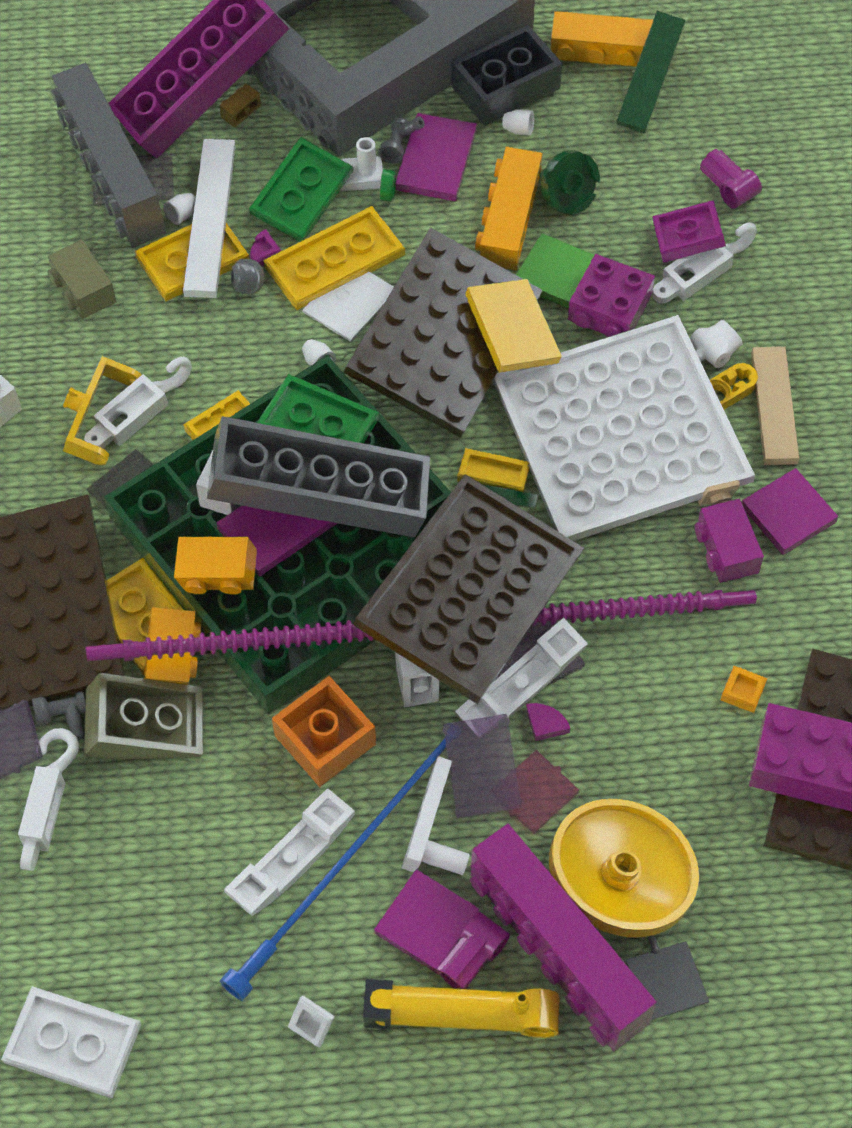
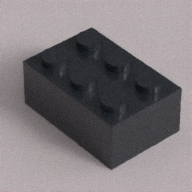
(506, 75)

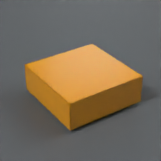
(743, 689)

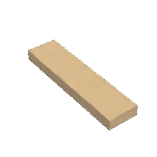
(775, 406)

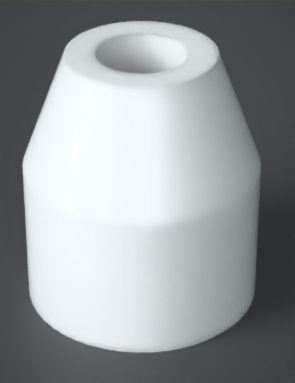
(519, 121)
(180, 207)
(316, 350)

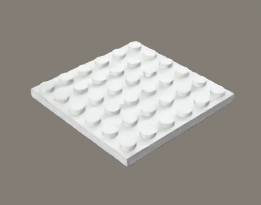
(622, 429)

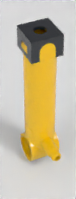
(528, 1012)

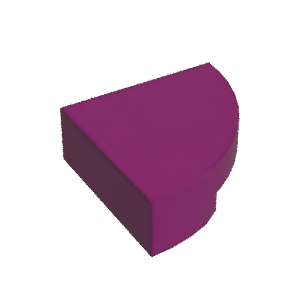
(263, 247)
(546, 721)

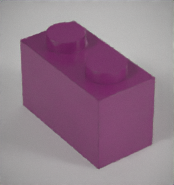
(729, 541)

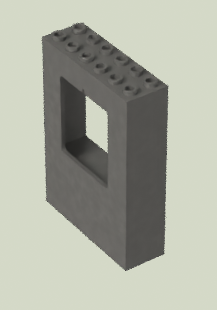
(391, 79)

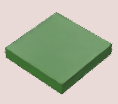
(555, 268)

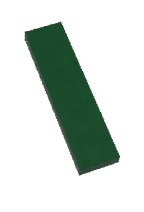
(650, 72)

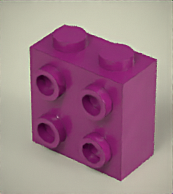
(610, 297)

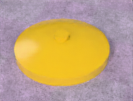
(625, 867)

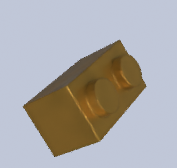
(240, 105)

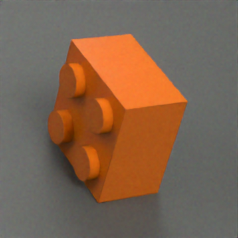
(324, 731)

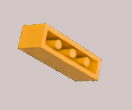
(599, 38)
(510, 207)

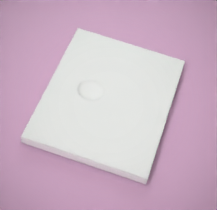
(350, 305)

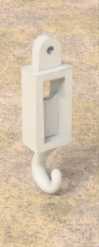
(705, 267)
(139, 402)
(45, 799)

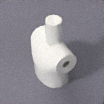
(716, 343)

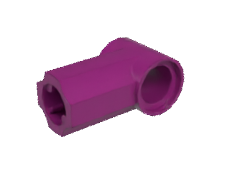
(734, 184)
(478, 943)

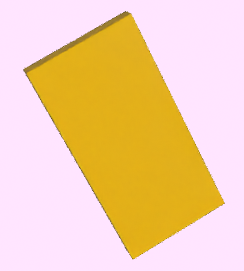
(334, 257)

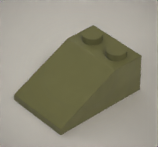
(142, 719)

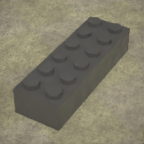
(107, 155)
(318, 477)

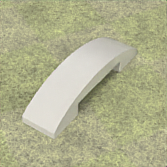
(529, 674)
(291, 856)

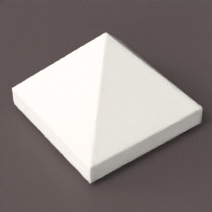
(311, 1021)

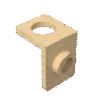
(719, 493)

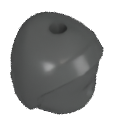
(247, 276)

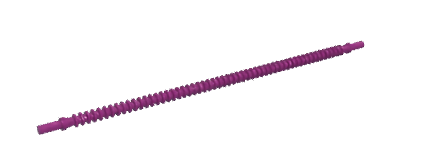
(129, 650)

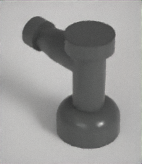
(392, 150)
(71, 707)

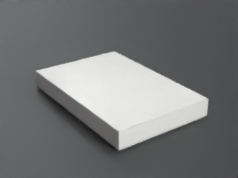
(71, 1042)

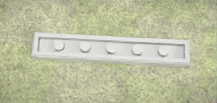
(209, 219)

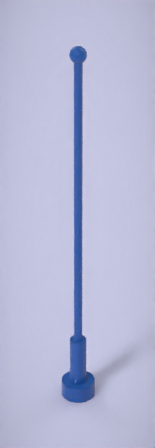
(238, 982)

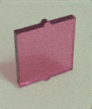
(542, 791)

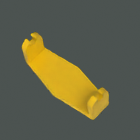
(81, 402)

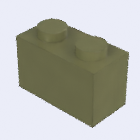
(81, 278)

